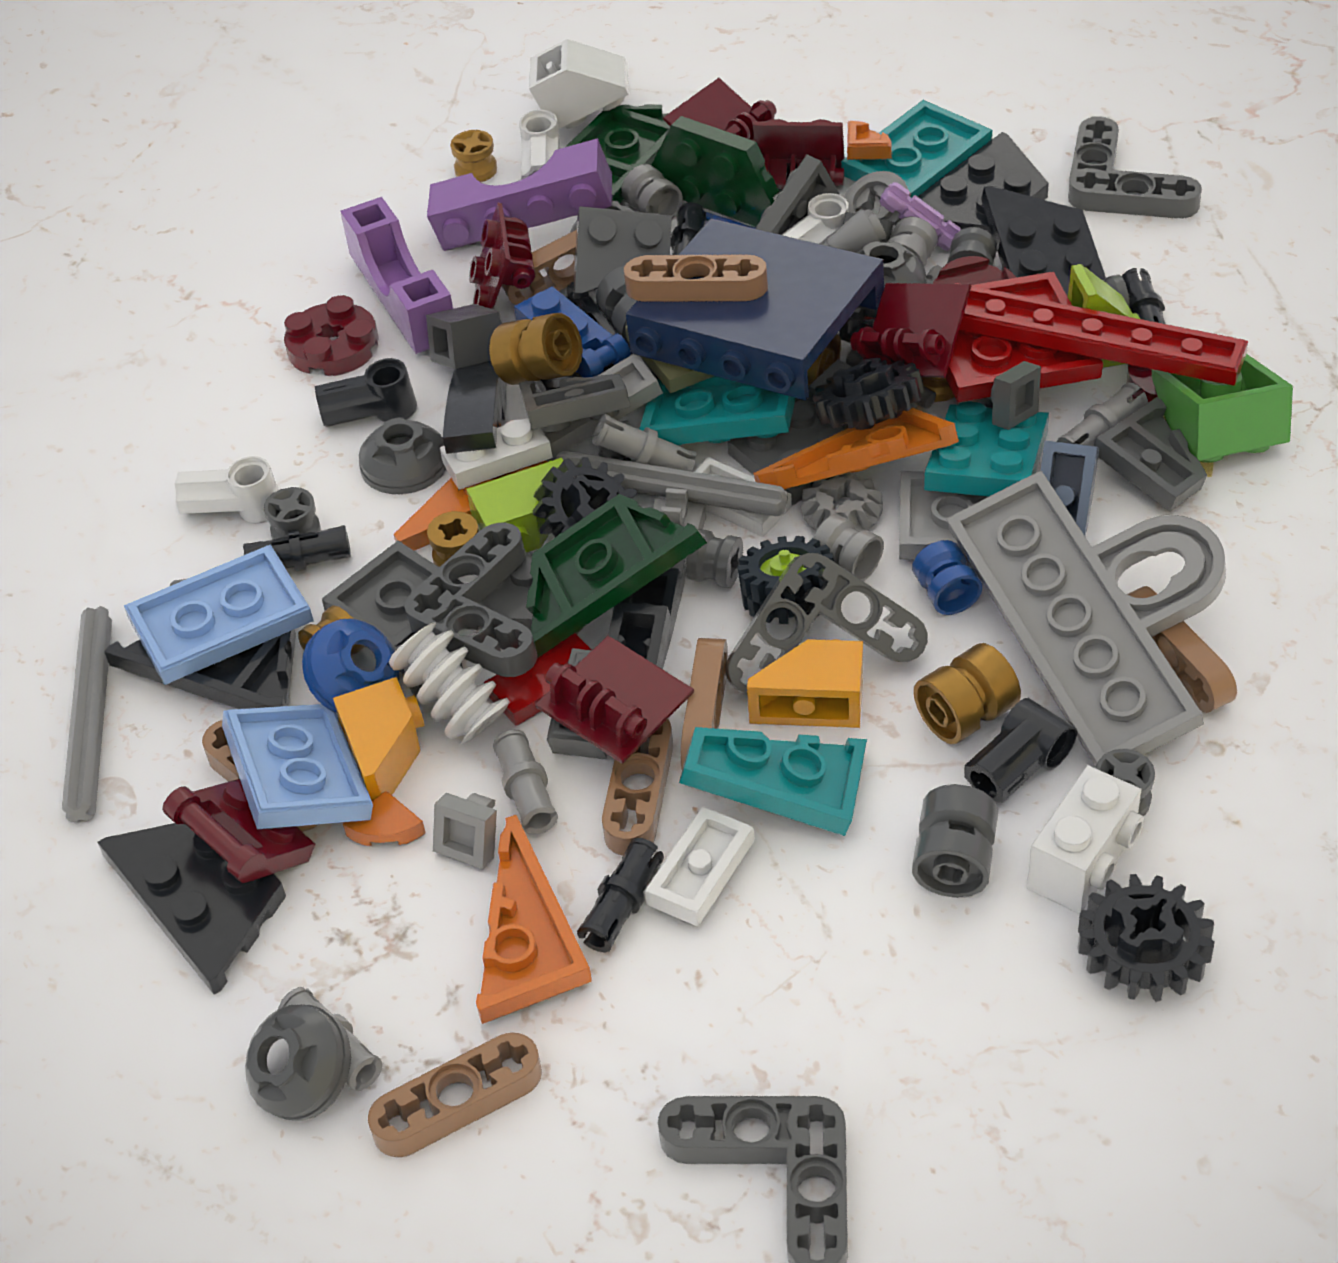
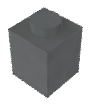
(461, 335)

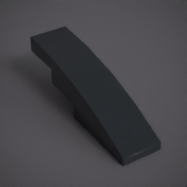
(474, 409)
(649, 615)

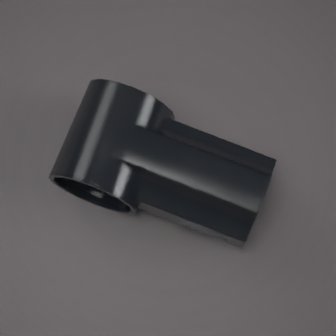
(380, 392)
(1027, 741)

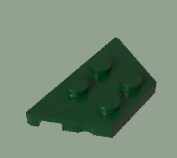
(627, 139)
(716, 170)
(601, 565)

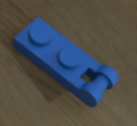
(598, 344)

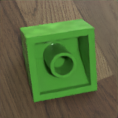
(1225, 417)

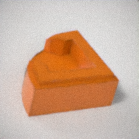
(866, 143)
(388, 823)

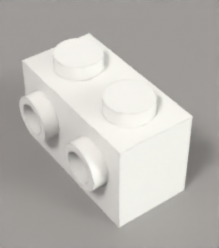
(1084, 839)

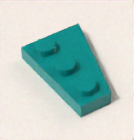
(787, 778)

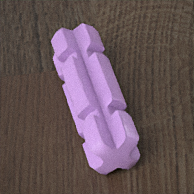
(896, 199)

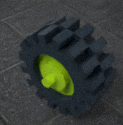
(764, 566)

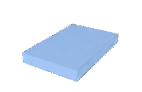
(218, 614)
(295, 766)

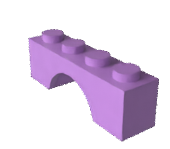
(555, 192)
(386, 263)

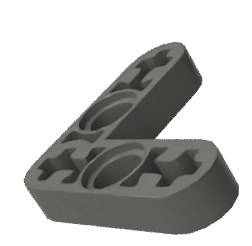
(1104, 189)
(492, 557)
(827, 603)
(784, 1144)

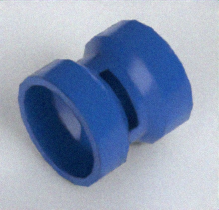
(947, 578)

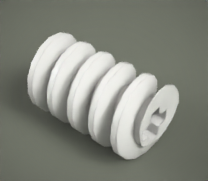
(448, 683)

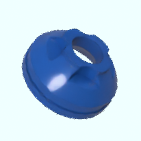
(329, 663)

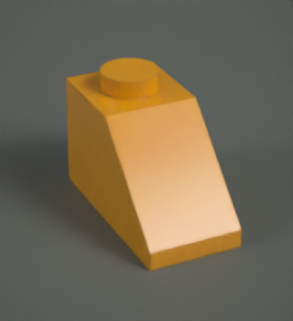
(810, 686)
(381, 733)

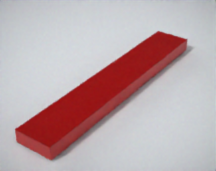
(1104, 335)

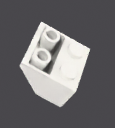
(577, 81)

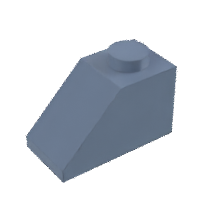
(1072, 475)

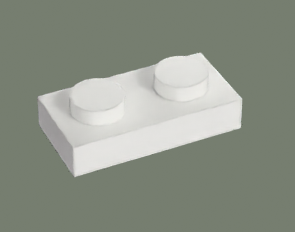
(515, 449)
(699, 866)

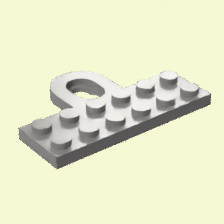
(1075, 620)

